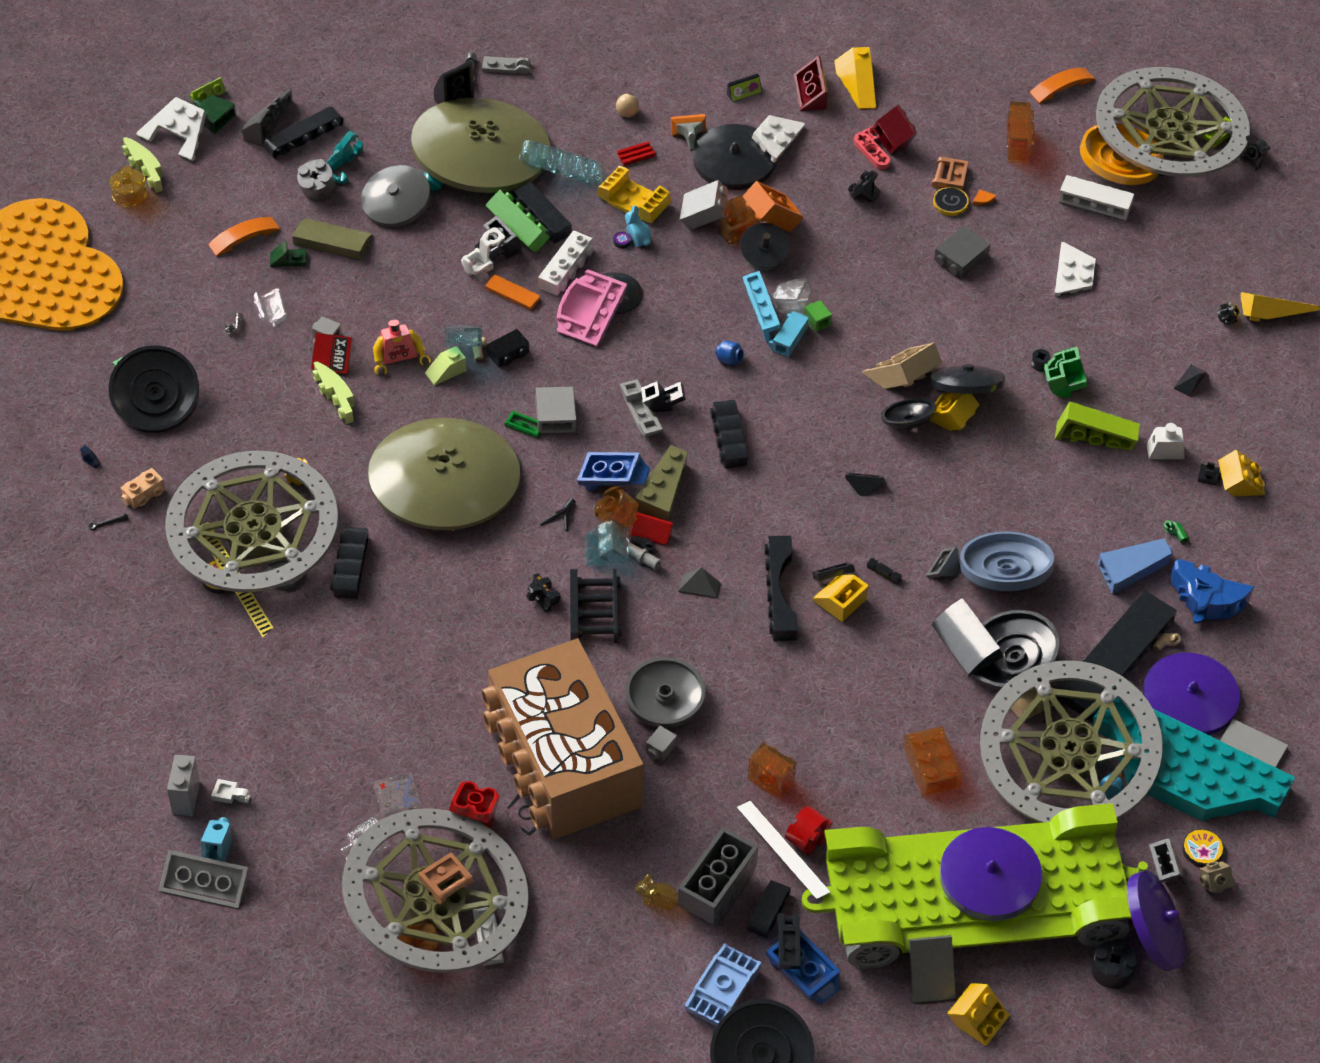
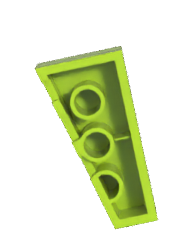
(1096, 427)

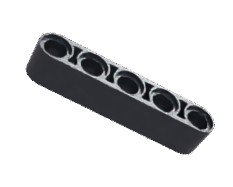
(303, 131)

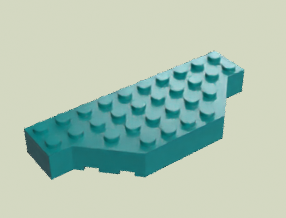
(1201, 771)

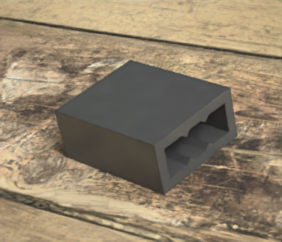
(962, 252)

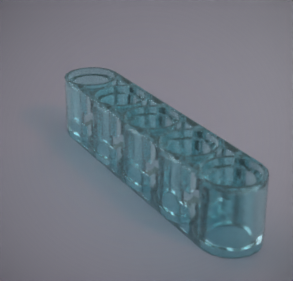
(561, 162)

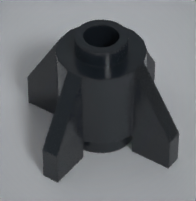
(1255, 150)

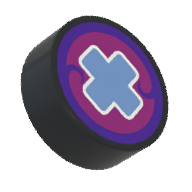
(622, 240)

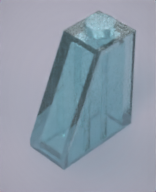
(463, 335)

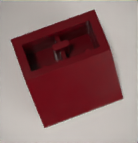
(895, 130)

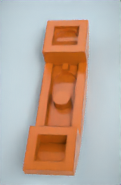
(1060, 82)
(242, 232)

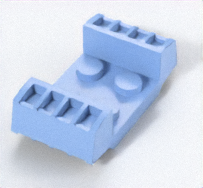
(722, 984)

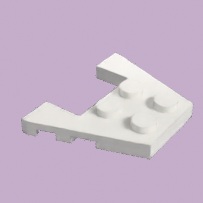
(180, 119)

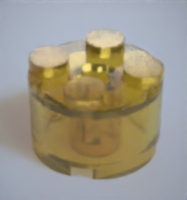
(128, 187)

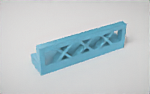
(761, 304)

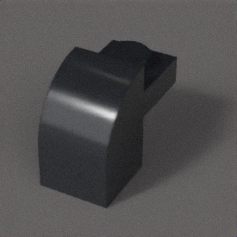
(662, 399)

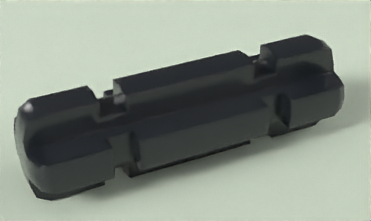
(884, 571)

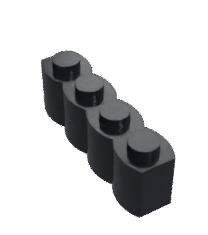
(729, 433)
(350, 563)

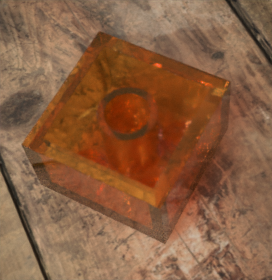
(772, 770)

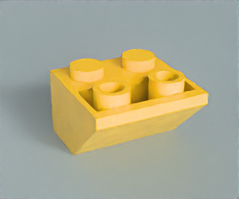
(1241, 475)
(842, 596)
(979, 1013)

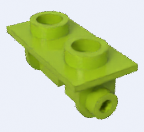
(213, 88)

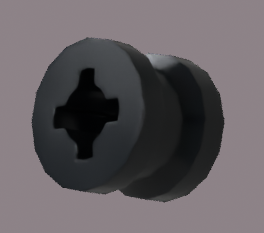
(1039, 359)

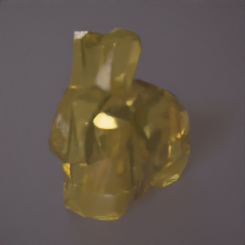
(657, 893)

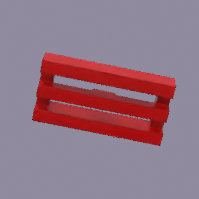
(634, 152)

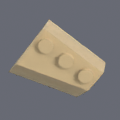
(906, 366)

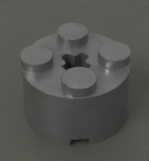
(316, 180)

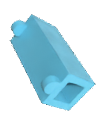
(789, 334)

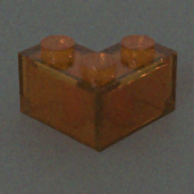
(737, 220)

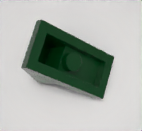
(283, 256)

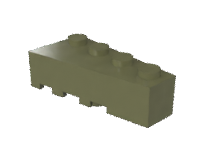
(663, 485)

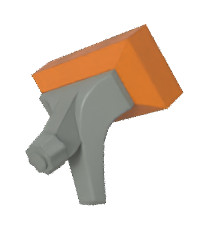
(689, 127)

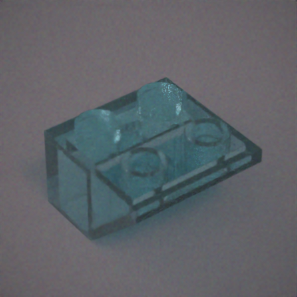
(606, 544)

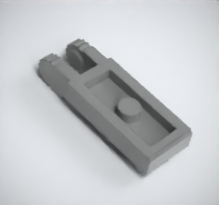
(506, 65)

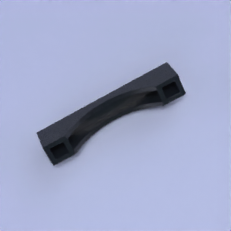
(783, 617)

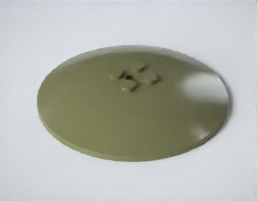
(439, 495)

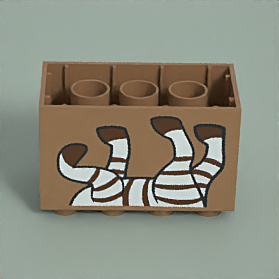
(563, 740)

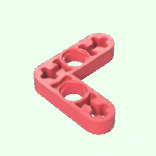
(871, 144)

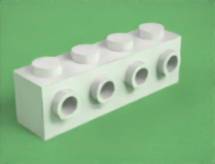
(1096, 197)
(565, 263)

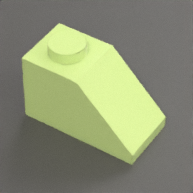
(446, 366)

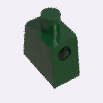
(217, 111)

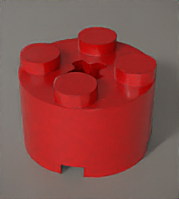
(808, 830)

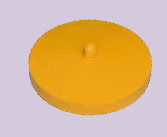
(1108, 163)

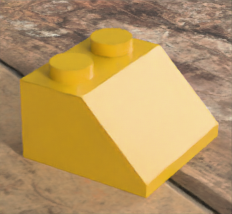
(954, 410)

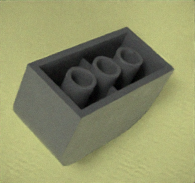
(718, 877)

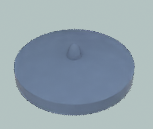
(1007, 561)

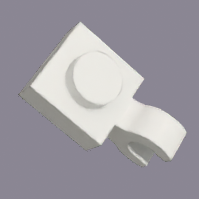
(227, 791)

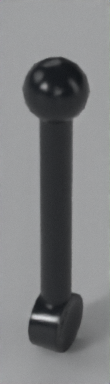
(92, 526)

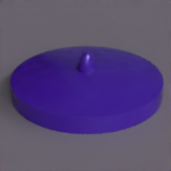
(1193, 691)
(990, 874)
(1156, 920)

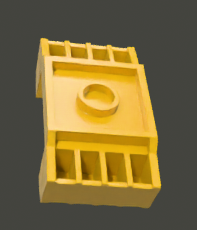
(625, 193)

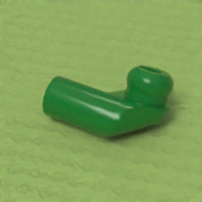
(1176, 529)

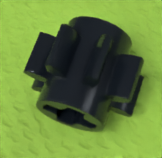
(1228, 313)

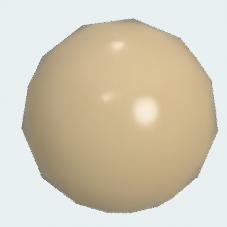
(627, 105)

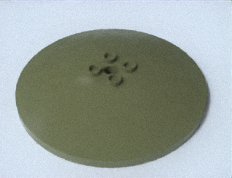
(453, 151)

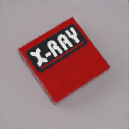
(332, 352)

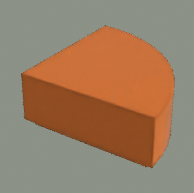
(983, 198)

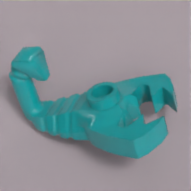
(345, 153)

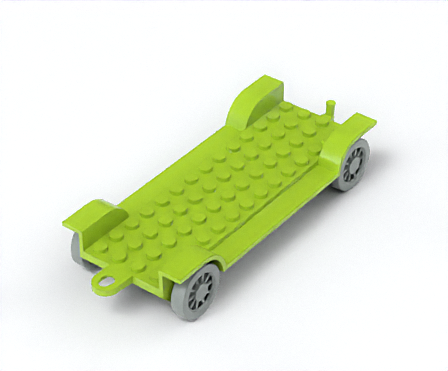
(893, 890)

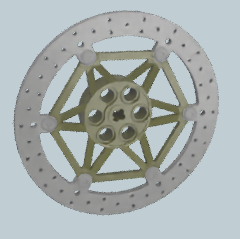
(1171, 126)
(254, 525)
(1077, 671)
(424, 900)

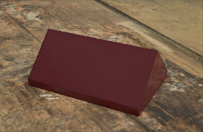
(811, 86)

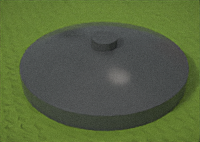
(396, 196)
(665, 692)

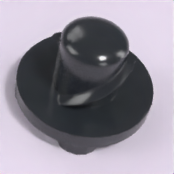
(865, 186)

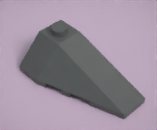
(264, 122)

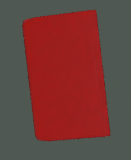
(652, 528)

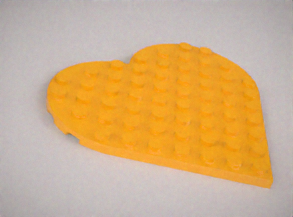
(49, 271)

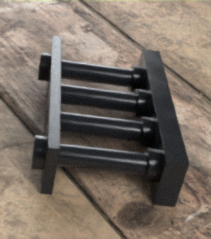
(577, 598)

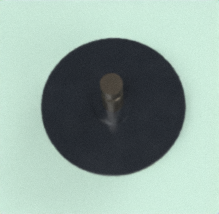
(764, 246)

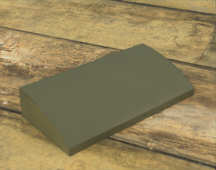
(331, 238)

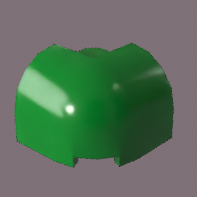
(1066, 372)

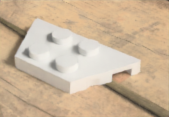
(776, 135)
(1074, 270)

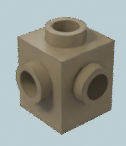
(1216, 877)

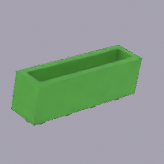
(518, 221)

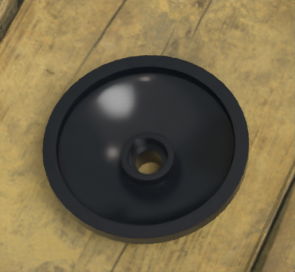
(633, 291)
(908, 413)

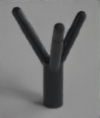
(566, 508)

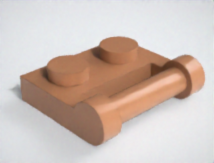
(956, 173)
(443, 871)

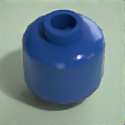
(729, 353)

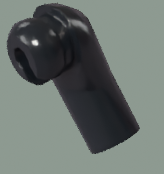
(643, 543)

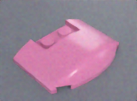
(589, 307)

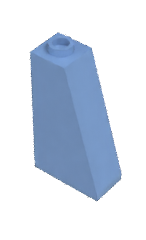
(1133, 563)

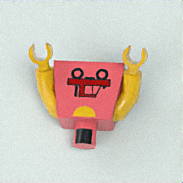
(396, 345)

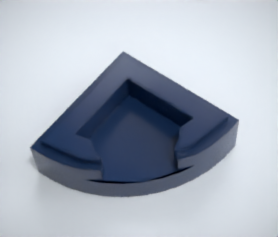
(89, 457)

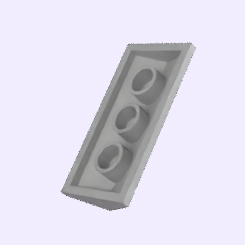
(204, 877)

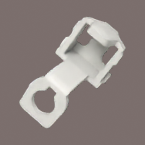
(481, 255)

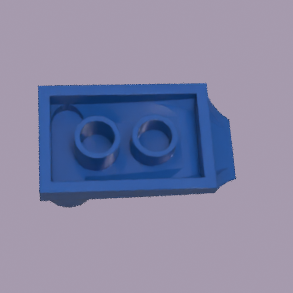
(612, 469)
(817, 975)

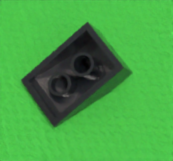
(455, 84)

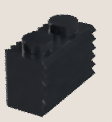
(507, 348)

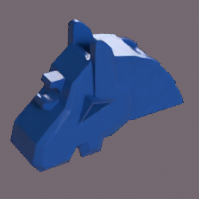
(1207, 593)

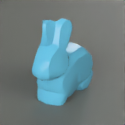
(636, 228)

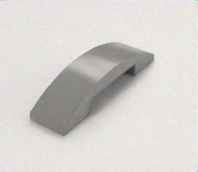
(640, 412)

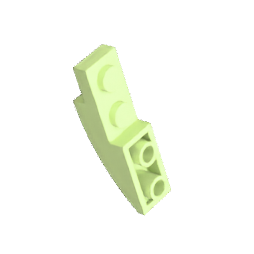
(143, 161)
(335, 388)

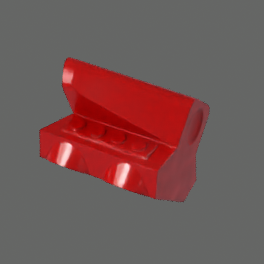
(475, 802)

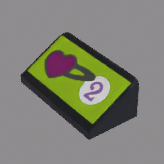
(744, 87)

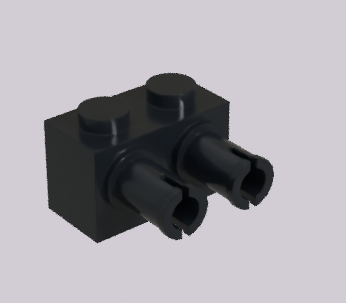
(508, 246)

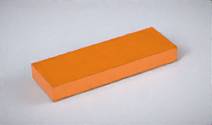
(512, 292)

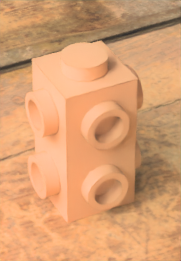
(142, 488)

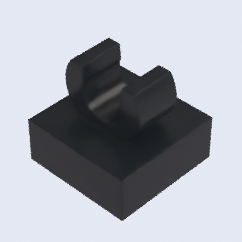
(1208, 473)

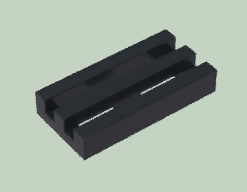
(833, 571)

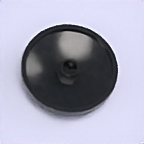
(968, 379)

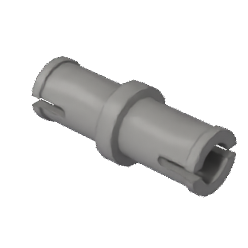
(643, 556)

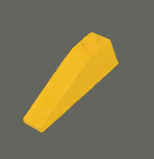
(857, 76)
(1268, 308)

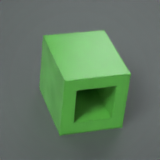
(818, 315)

